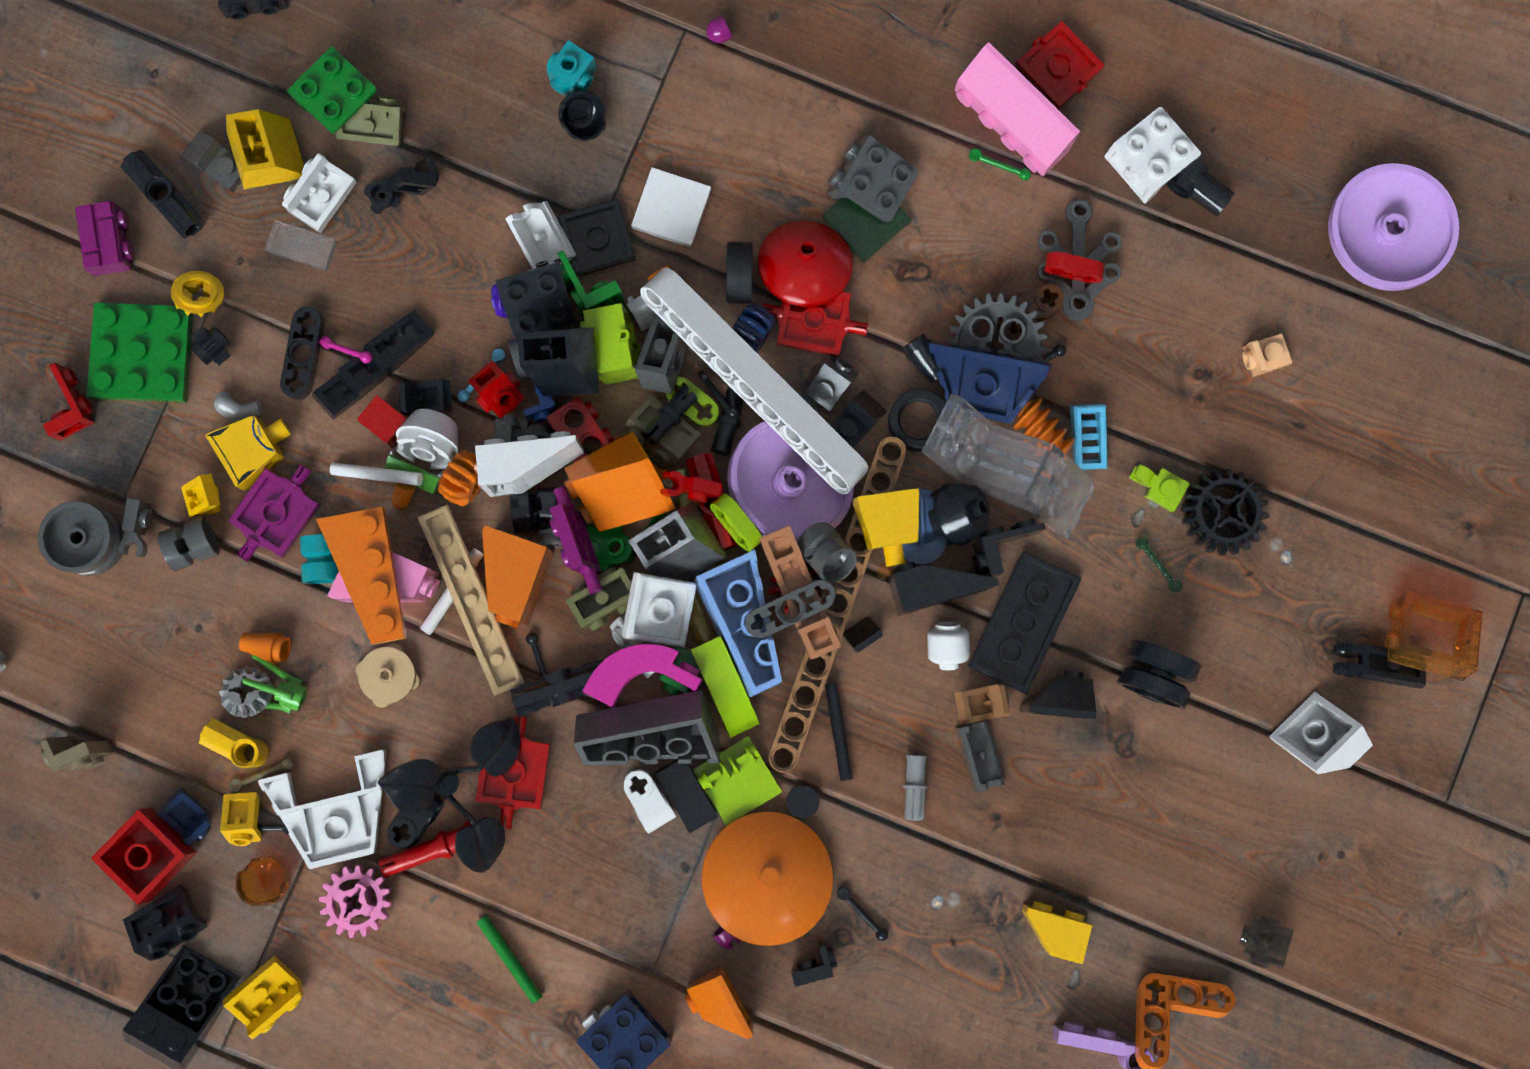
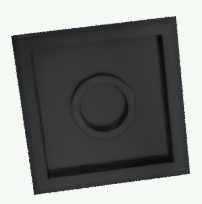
(597, 237)

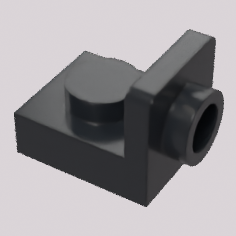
(415, 180)
(810, 971)

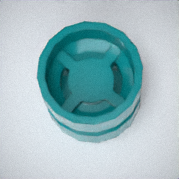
(320, 565)

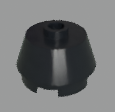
(959, 513)

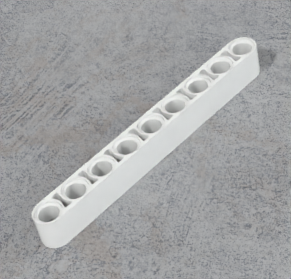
(754, 380)

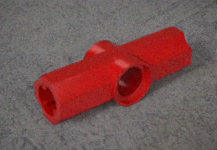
(704, 467)

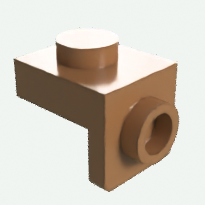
(982, 703)

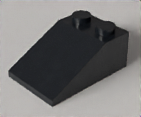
(928, 586)

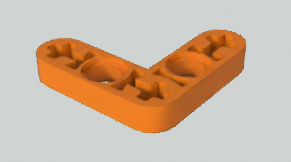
(1169, 1000)

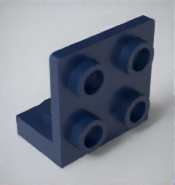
(625, 1036)

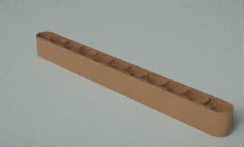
(847, 590)

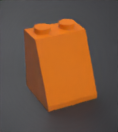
(617, 485)
(513, 575)

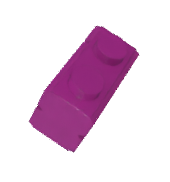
(104, 238)

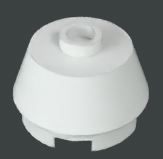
(428, 437)

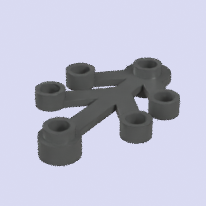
(1077, 288)

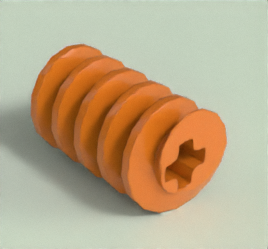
(1039, 427)

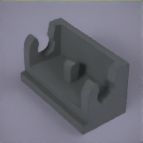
(980, 756)

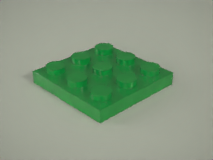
(139, 353)

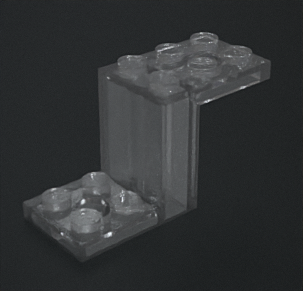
(1009, 466)

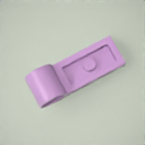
(1102, 1040)

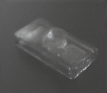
(301, 245)

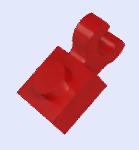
(696, 488)

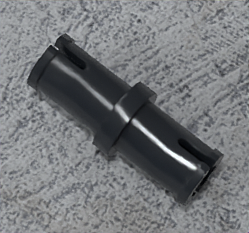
(669, 416)
(727, 426)

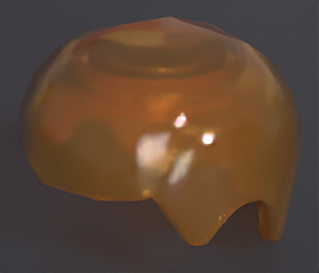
(263, 881)

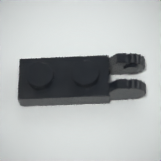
(1375, 667)

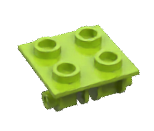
(738, 781)

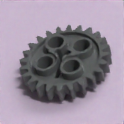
(1027, 346)

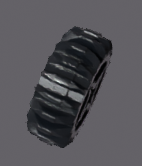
(1236, 520)

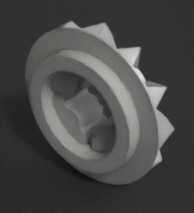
(254, 701)

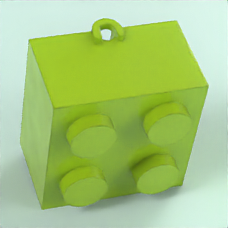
(613, 342)

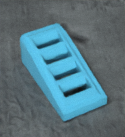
(1100, 435)

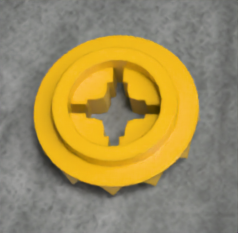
(192, 282)

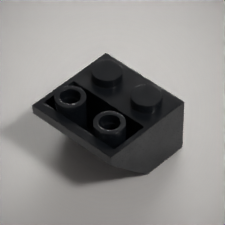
(560, 360)

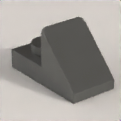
(213, 160)

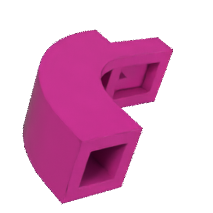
(622, 666)

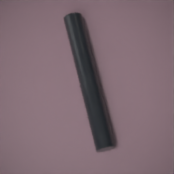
(838, 731)

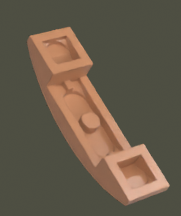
(790, 574)

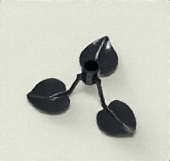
(414, 783)

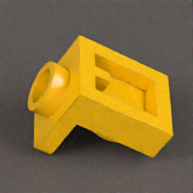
(201, 496)
(240, 818)

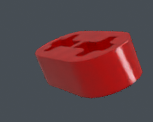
(1074, 267)

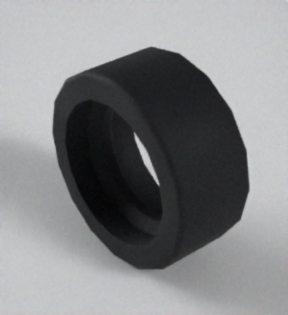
(739, 272)
(913, 395)

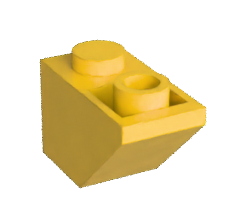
(1059, 934)

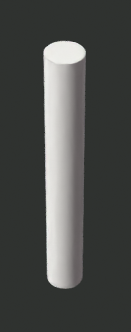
(375, 473)
(445, 601)

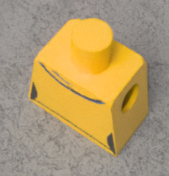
(248, 448)

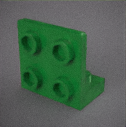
(332, 90)
(602, 293)

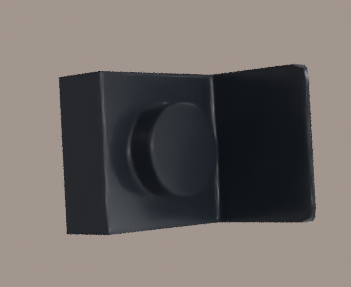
(858, 418)

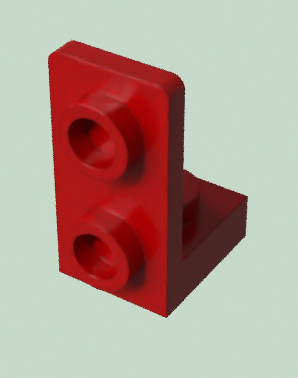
(69, 421)

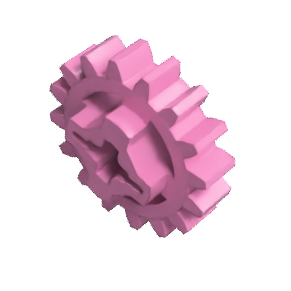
(342, 895)

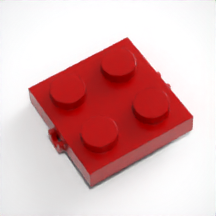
(1059, 65)

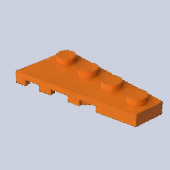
(366, 564)

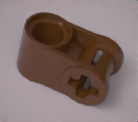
(1035, 297)

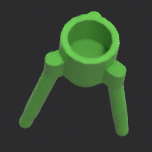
(289, 694)

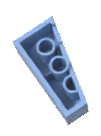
(729, 596)

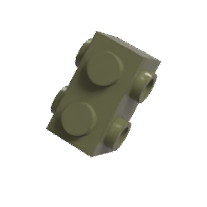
(593, 609)

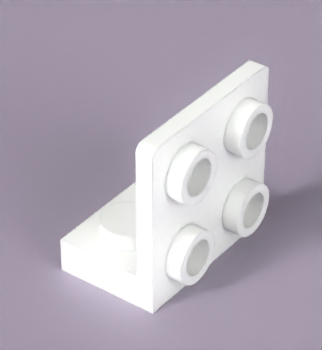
(1152, 154)

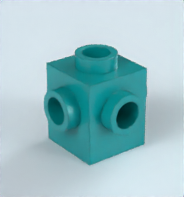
(570, 69)

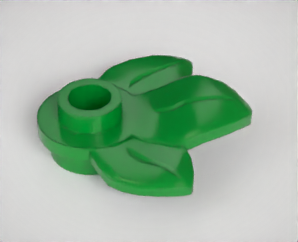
(605, 541)

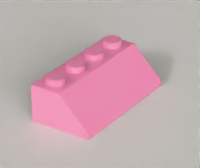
(1015, 110)

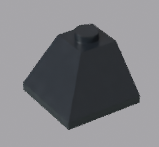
(1064, 697)

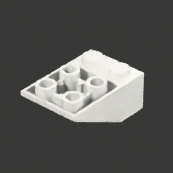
(522, 464)

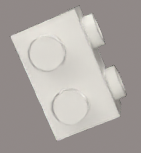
(318, 192)

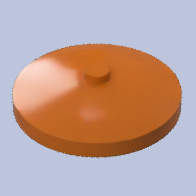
(767, 878)

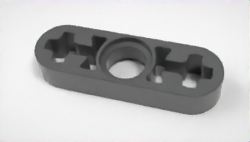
(808, 591)

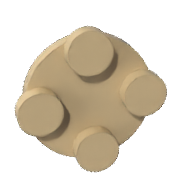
(387, 675)

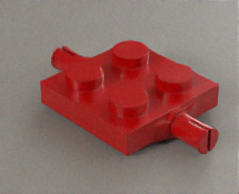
(816, 328)
(522, 784)

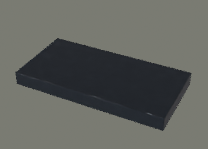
(1024, 622)

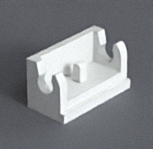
(540, 234)

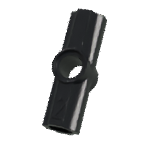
(151, 182)
(1201, 187)
(553, 689)

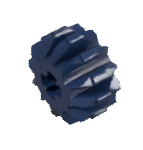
(754, 326)

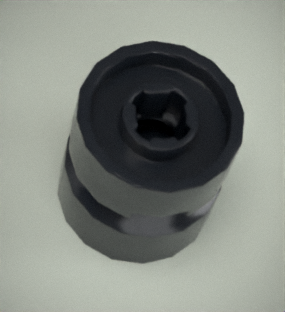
(524, 507)

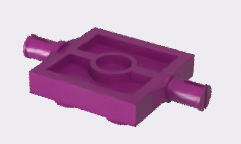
(274, 513)
(577, 545)

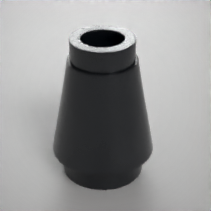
(920, 356)

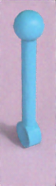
(498, 356)

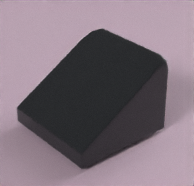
(862, 634)

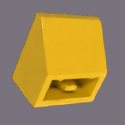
(263, 148)

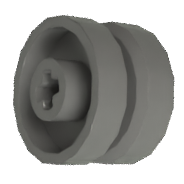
(80, 538)

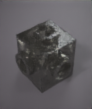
(1269, 953)

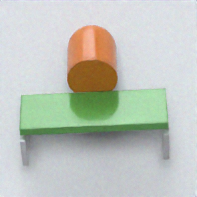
(404, 492)

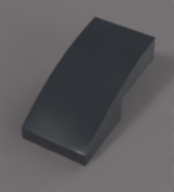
(686, 795)

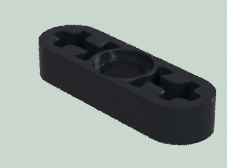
(289, 374)

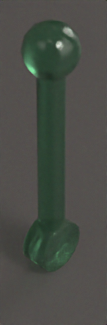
(1174, 585)

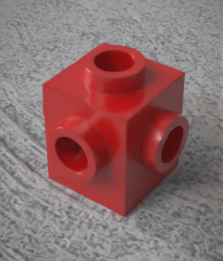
(496, 389)

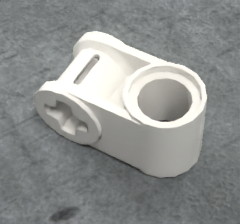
(649, 805)

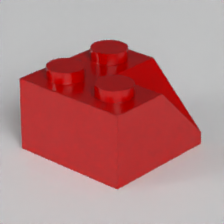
(143, 855)

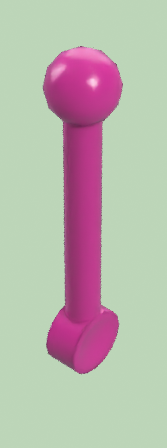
(365, 356)

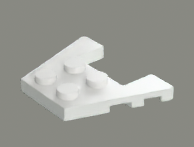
(335, 826)

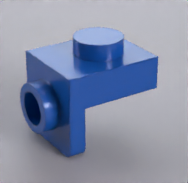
(540, 412)

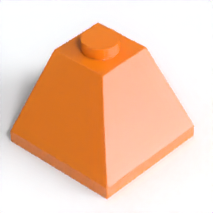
(719, 1003)

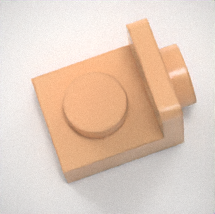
(1266, 355)

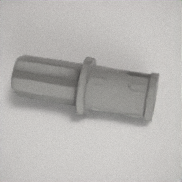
(915, 787)

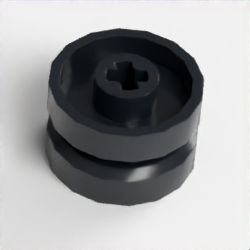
(1159, 672)

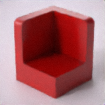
(382, 420)

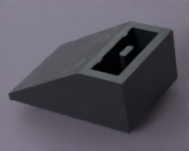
(180, 1009)

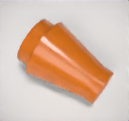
(267, 646)

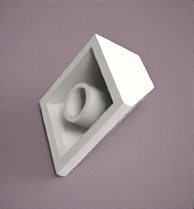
(1322, 736)

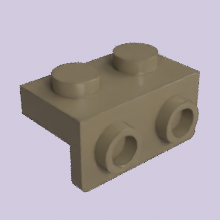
(63, 755)

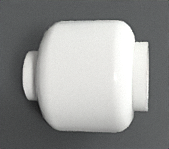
(948, 645)

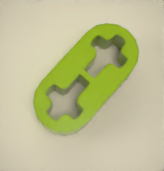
(703, 400)
(736, 522)

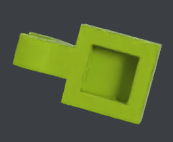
(1163, 487)

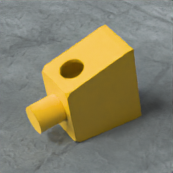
(889, 522)

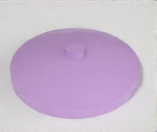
(1393, 227)
(780, 487)

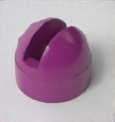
(718, 30)
(724, 939)

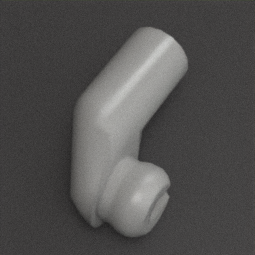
(234, 411)

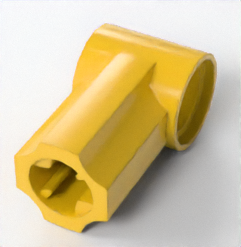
(232, 744)

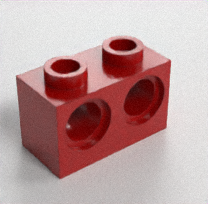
(587, 431)

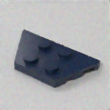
(988, 380)

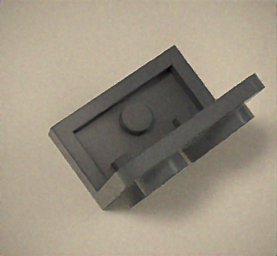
(872, 178)

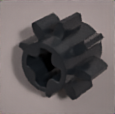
(210, 345)

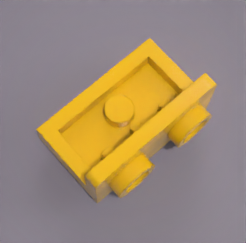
(265, 997)

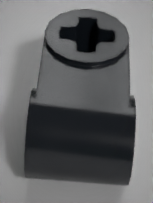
(417, 824)

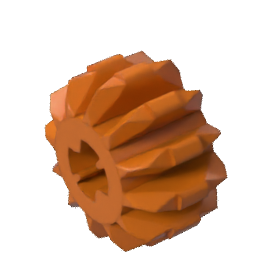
(460, 479)

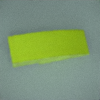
(724, 686)

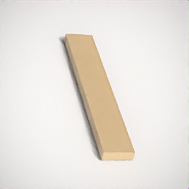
(470, 600)

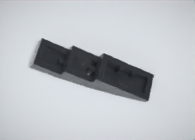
(388, 351)

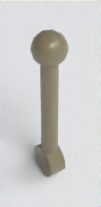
(237, 785)

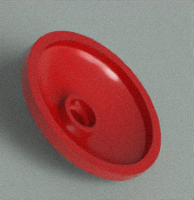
(803, 277)

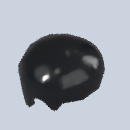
(582, 115)

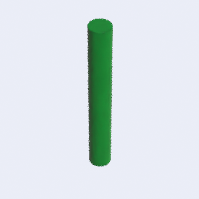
(509, 959)

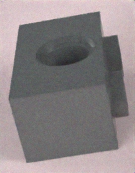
(660, 357)

